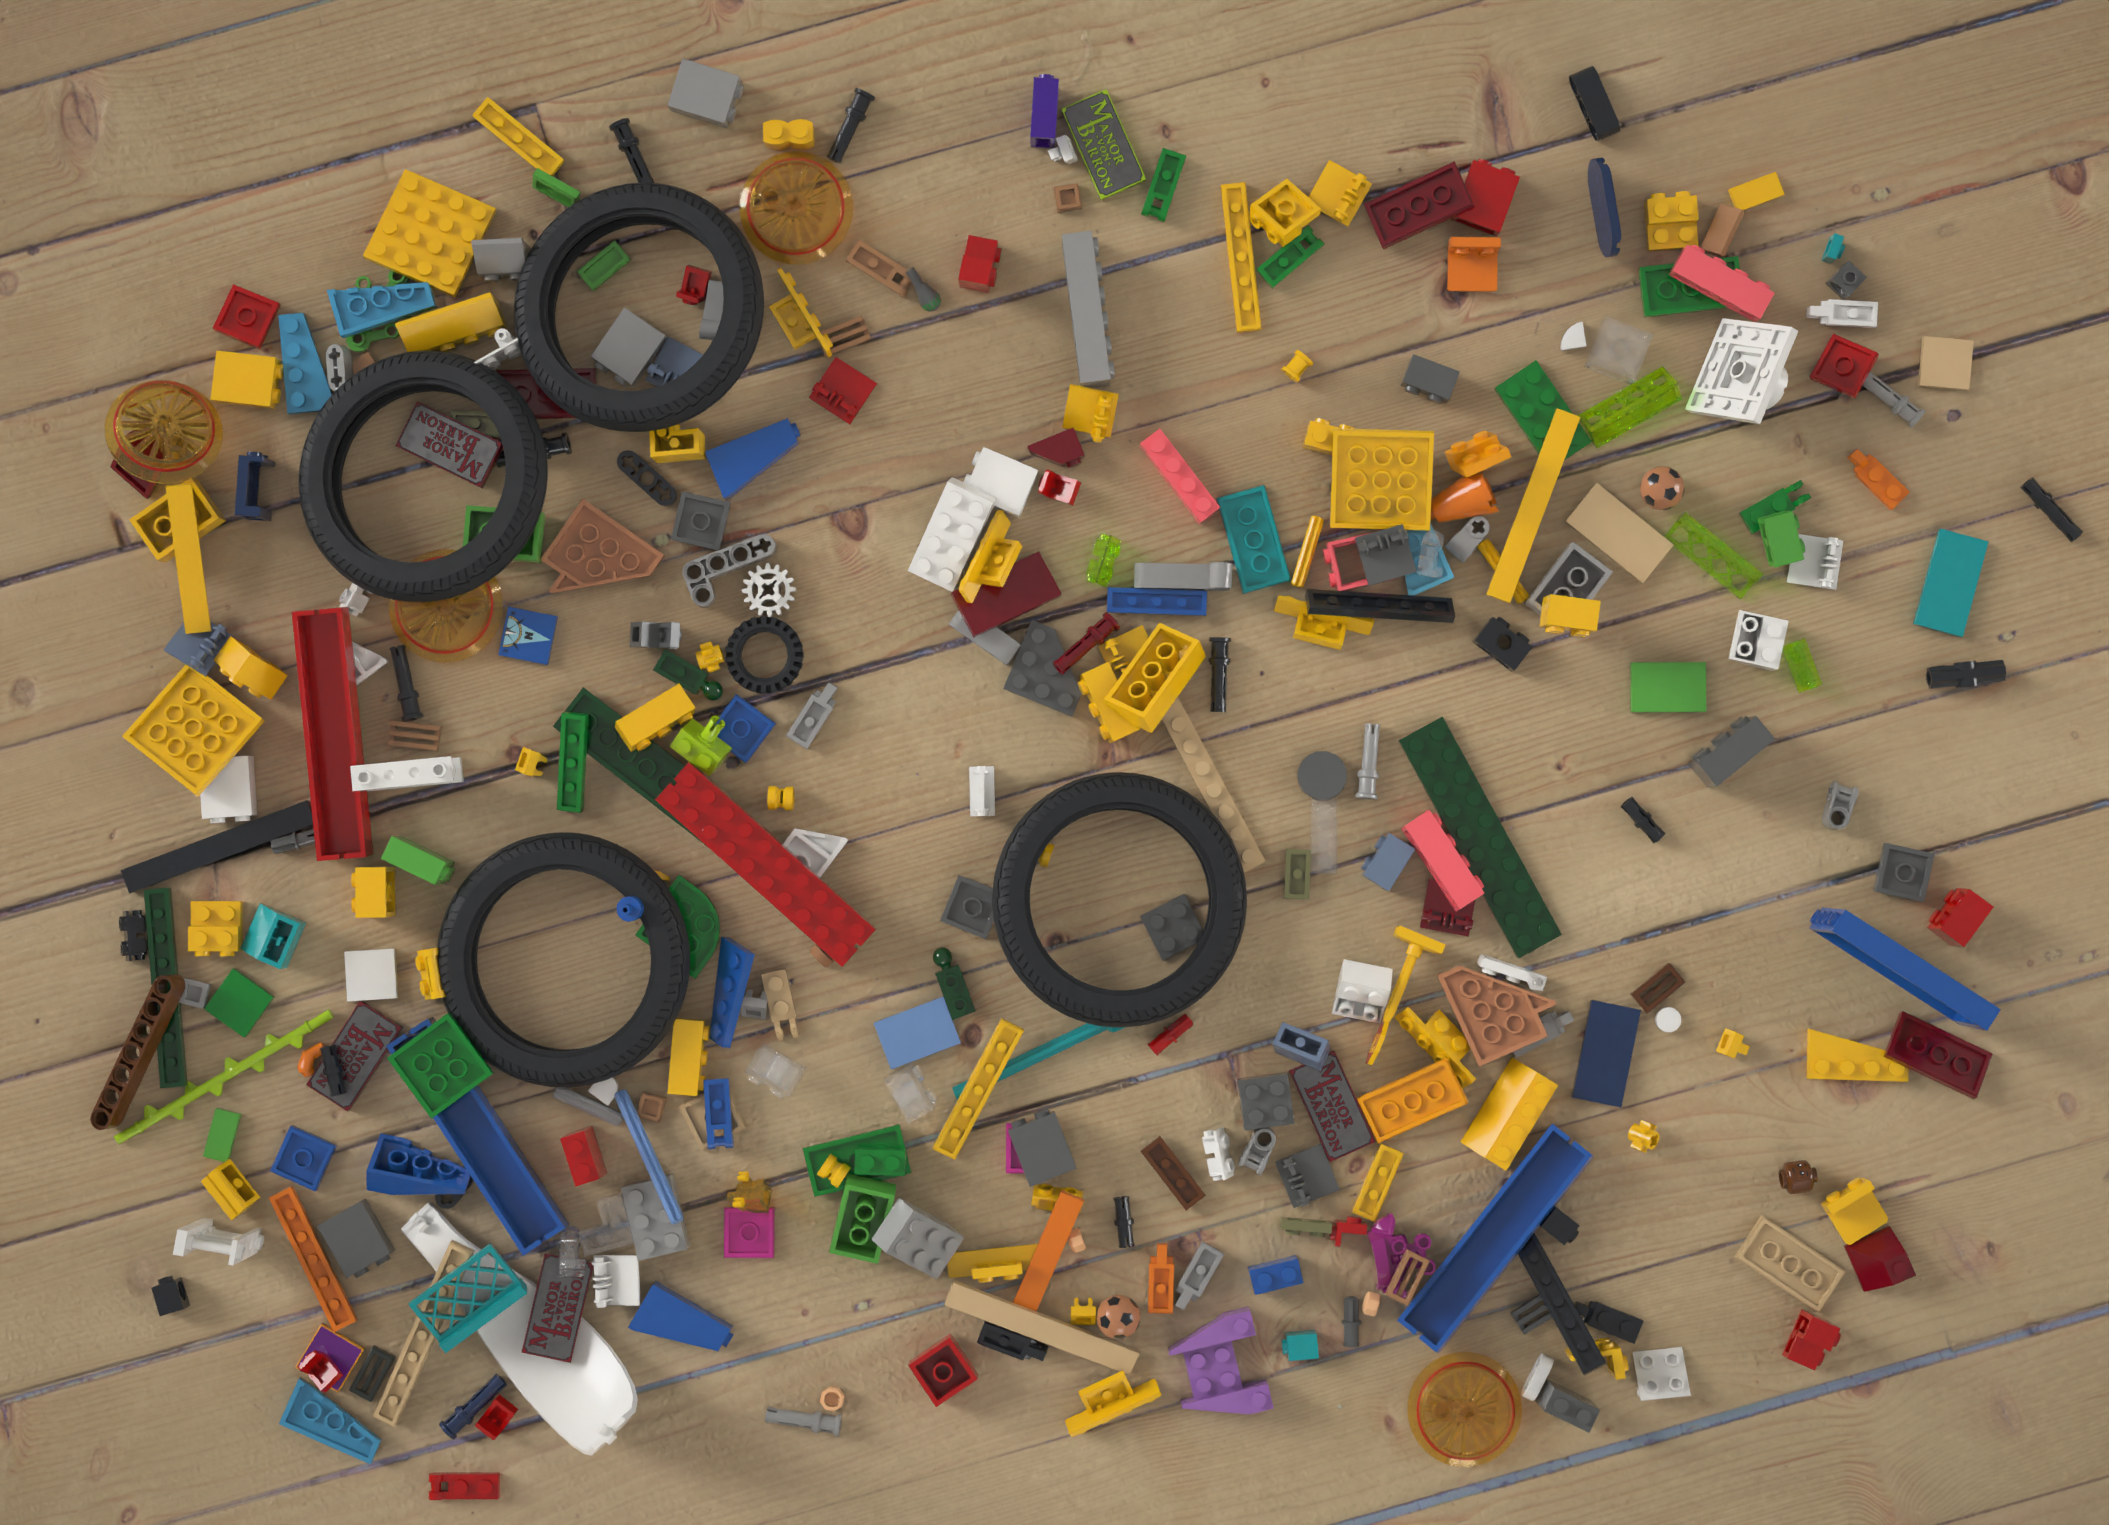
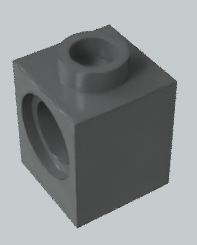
(1846, 280)

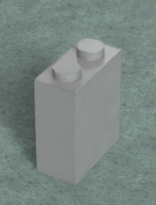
(705, 93)
(628, 348)

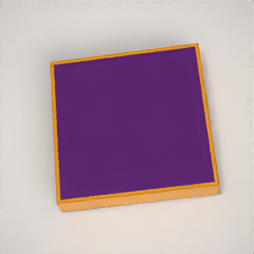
(340, 1349)

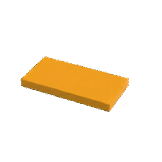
(1412, 1100)

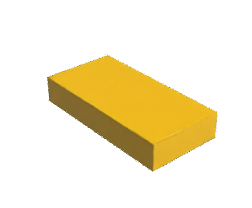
(1756, 191)

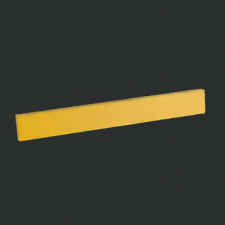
(1533, 505)

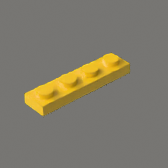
(517, 137)

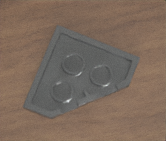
(1035, 675)

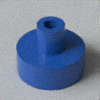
(630, 908)

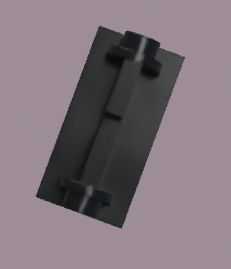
(132, 945)

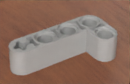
(730, 565)
(1176, 576)

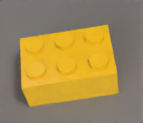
(155, 526)

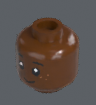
(1797, 1177)

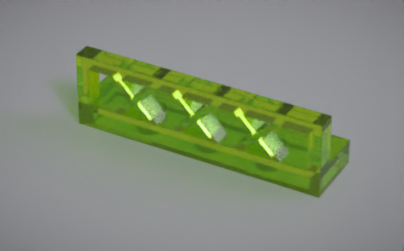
(1633, 409)
(1719, 548)

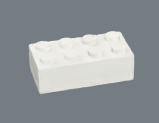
(952, 534)

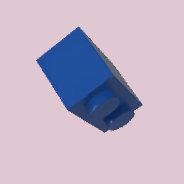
(1275, 1274)

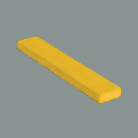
(1240, 257)
(188, 558)
(978, 1088)

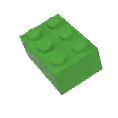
(477, 518)
(860, 1215)

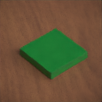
(239, 1002)

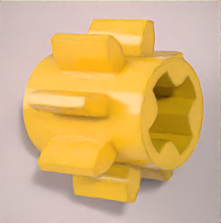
(710, 657)
(1643, 1136)

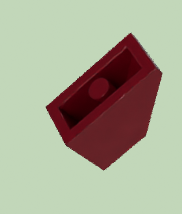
(1059, 449)

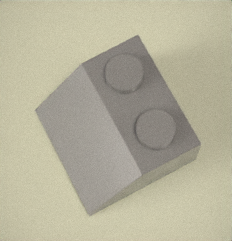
(500, 258)

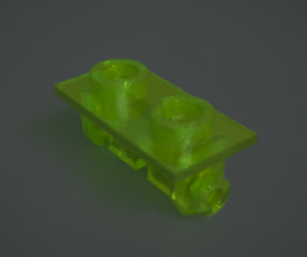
(1107, 549)
(1801, 665)

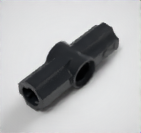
(1966, 674)

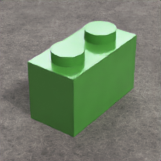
(1781, 538)

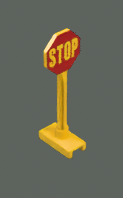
(1417, 943)

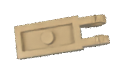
(780, 1001)

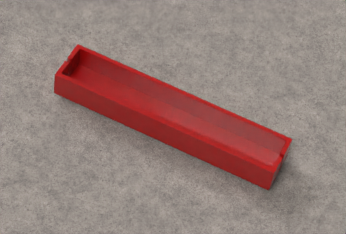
(331, 732)
(766, 864)

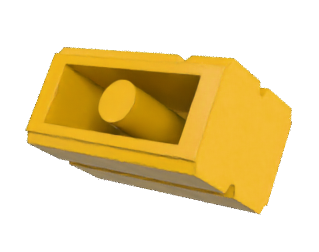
(230, 1189)

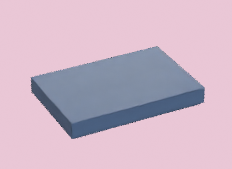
(917, 1032)

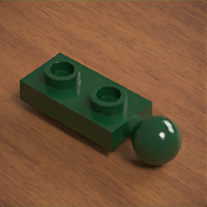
(687, 675)
(952, 984)

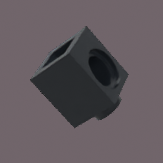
(1560, 1226)
(170, 1295)

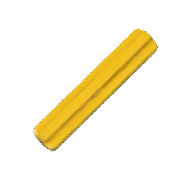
(1307, 551)
(1492, 557)

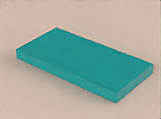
(1253, 539)
(1950, 582)

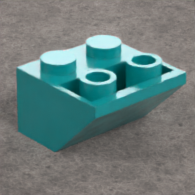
(273, 936)

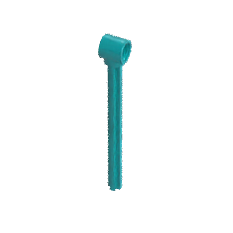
(1046, 1050)

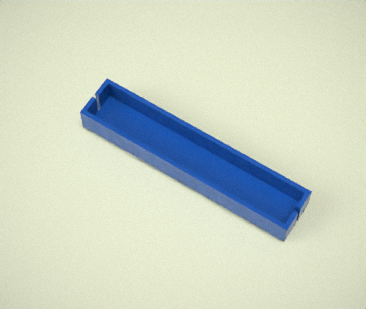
(496, 1164)
(1495, 1238)

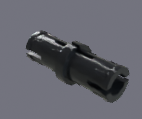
(1643, 820)
(333, 1070)
(1124, 1222)

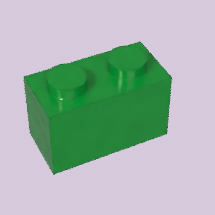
(880, 1161)

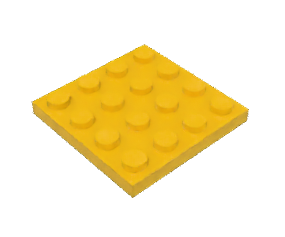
(429, 233)
(1381, 478)
(193, 729)

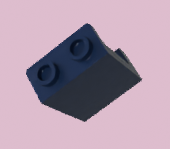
(248, 486)

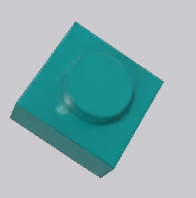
(1834, 248)

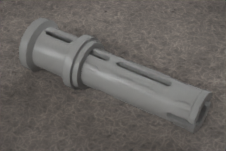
(1898, 404)
(1368, 773)
(815, 1422)

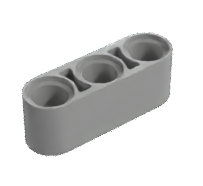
(992, 641)

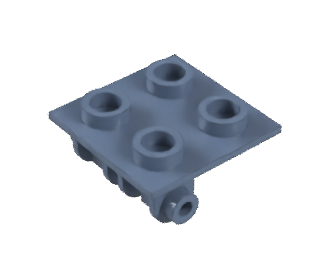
(671, 362)
(198, 649)

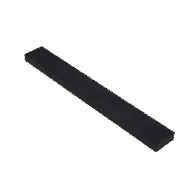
(218, 847)

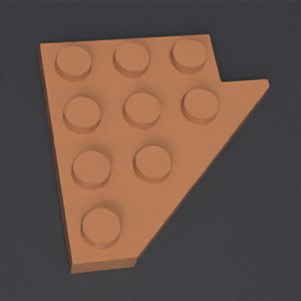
(597, 552)
(1493, 1013)

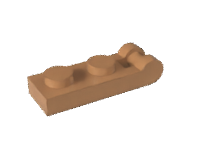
(879, 267)

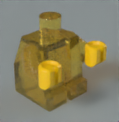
(750, 1195)

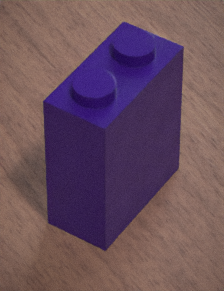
(1044, 111)

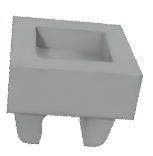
(754, 1007)

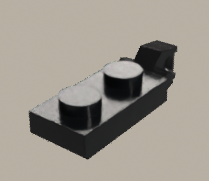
(1610, 1320)
(1011, 1342)

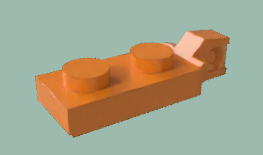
(1878, 479)
(1161, 1281)

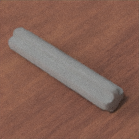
(588, 1105)

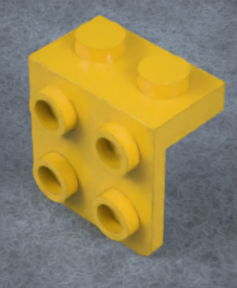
(1855, 1210)
(1616, 1362)

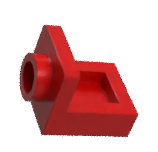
(694, 285)
(1059, 487)
(1352, 1225)
(321, 1370)
(496, 1417)

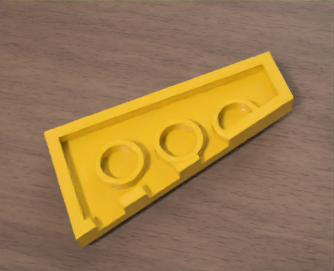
(1848, 1060)

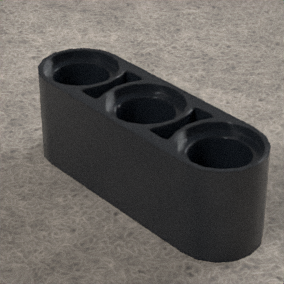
(1594, 103)

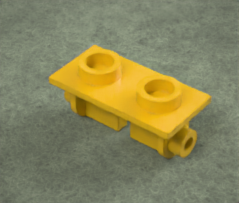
(1046, 1195)

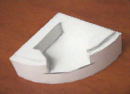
(1574, 338)

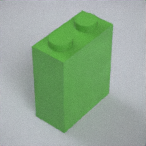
(418, 860)

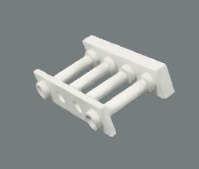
(407, 774)
(205, 1237)

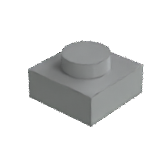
(195, 993)

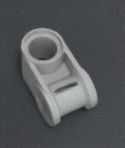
(1466, 541)
(1839, 803)
(1257, 1151)

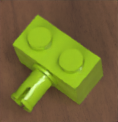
(702, 745)

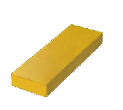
(1377, 1182)

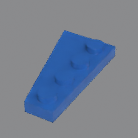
(731, 982)

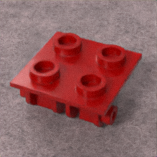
(842, 390)

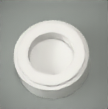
(1668, 1019)

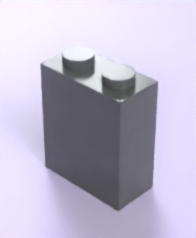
(1041, 1147)
(356, 1239)
(1567, 1405)

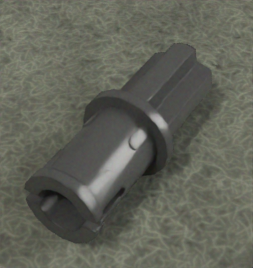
(293, 841)
(1351, 1321)

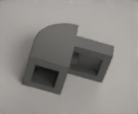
(655, 635)

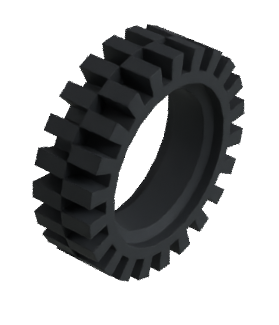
(737, 642)

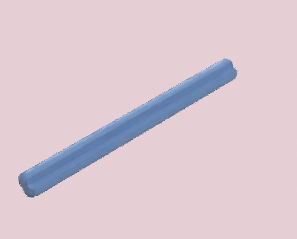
(648, 1156)

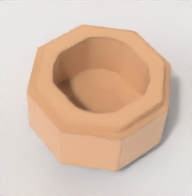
(1076, 1240)
(1371, 1303)
(832, 1398)

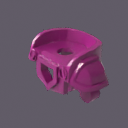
(1390, 1248)

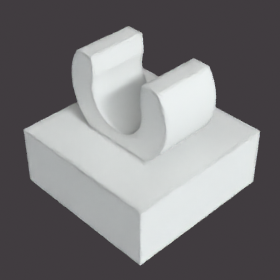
(1064, 151)

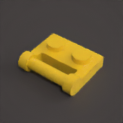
(428, 966)

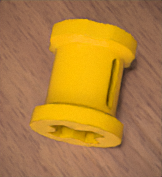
(1297, 366)

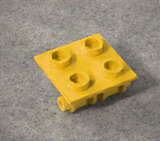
(1339, 192)
(1090, 411)
(1122, 649)

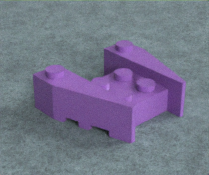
(1214, 1367)

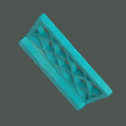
(483, 1312)

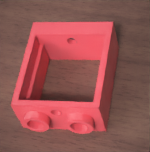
(1335, 577)

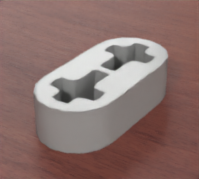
(338, 367)

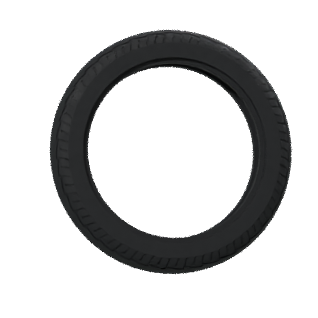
(571, 235)
(341, 421)
(1225, 907)
(459, 968)

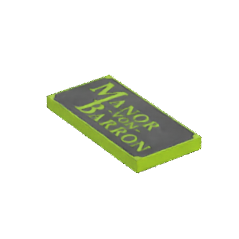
(1103, 144)

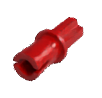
(1170, 1034)

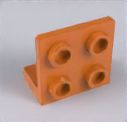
(1473, 264)

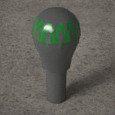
(928, 297)

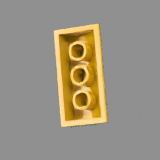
(453, 325)
(1156, 677)
(1509, 1113)

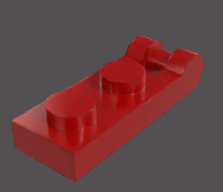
(465, 1485)

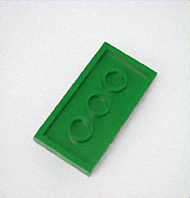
(1668, 296)
(1532, 404)
(845, 1152)

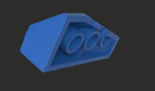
(407, 1170)

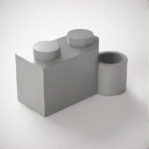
(712, 310)

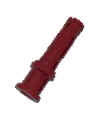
(1094, 636)

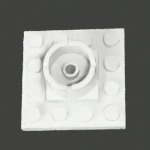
(1743, 371)

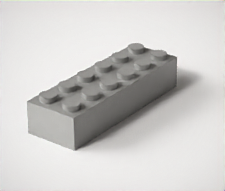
(1086, 311)

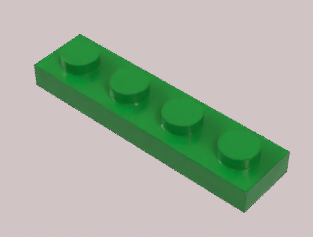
(572, 762)

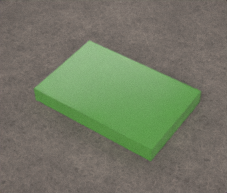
(1668, 687)

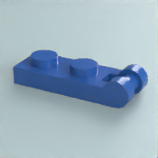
(718, 1112)

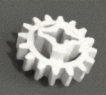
(777, 581)

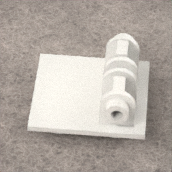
(508, 349)
(1820, 563)
(616, 1280)
(1661, 1374)

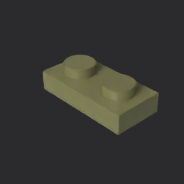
(1297, 874)
(1316, 1227)

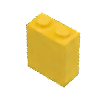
(246, 380)

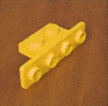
(795, 320)
(992, 560)
(1321, 629)
(1439, 1039)
(991, 1262)
(1108, 1400)

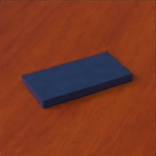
(1606, 1053)

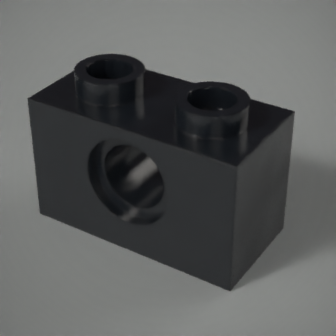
(1488, 641)

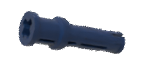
(464, 1414)

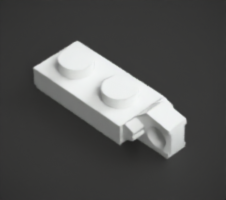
(1845, 313)
(1513, 972)

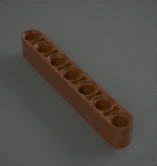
(128, 1057)

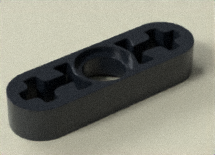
(629, 471)

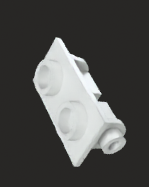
(354, 599)
(982, 791)
(1218, 1143)

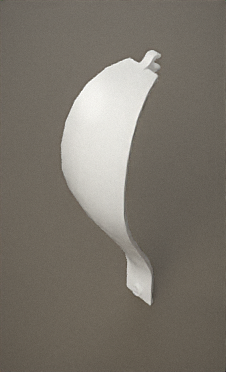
(578, 1399)

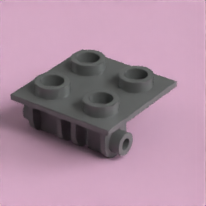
(1385, 554)
(1307, 1176)

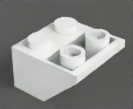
(1758, 640)
(1362, 991)

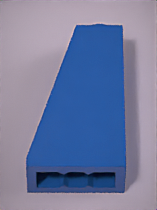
(747, 457)
(679, 1319)

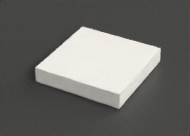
(371, 974)

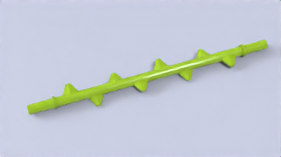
(215, 1085)

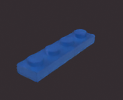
(1156, 601)

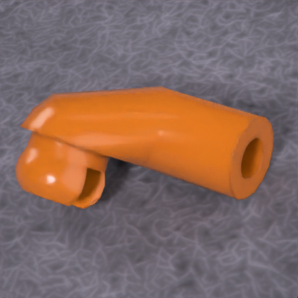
(307, 1059)

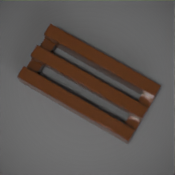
(1641, 1001)

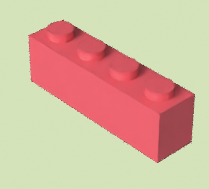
(1722, 283)
(1179, 476)
(1443, 860)

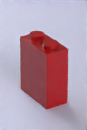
(1491, 194)
(583, 1156)

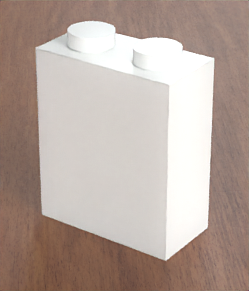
(1003, 479)
(231, 792)

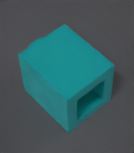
(1300, 1345)

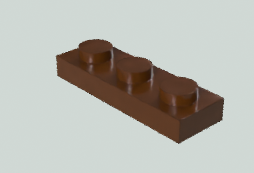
(1173, 1173)

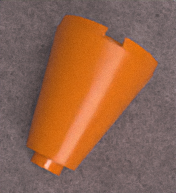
(1464, 499)

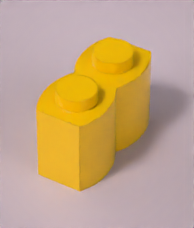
(795, 134)

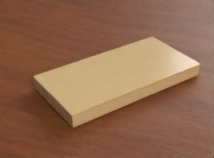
(1619, 533)
(1789, 1263)

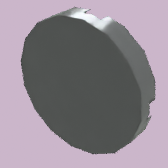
(1322, 775)

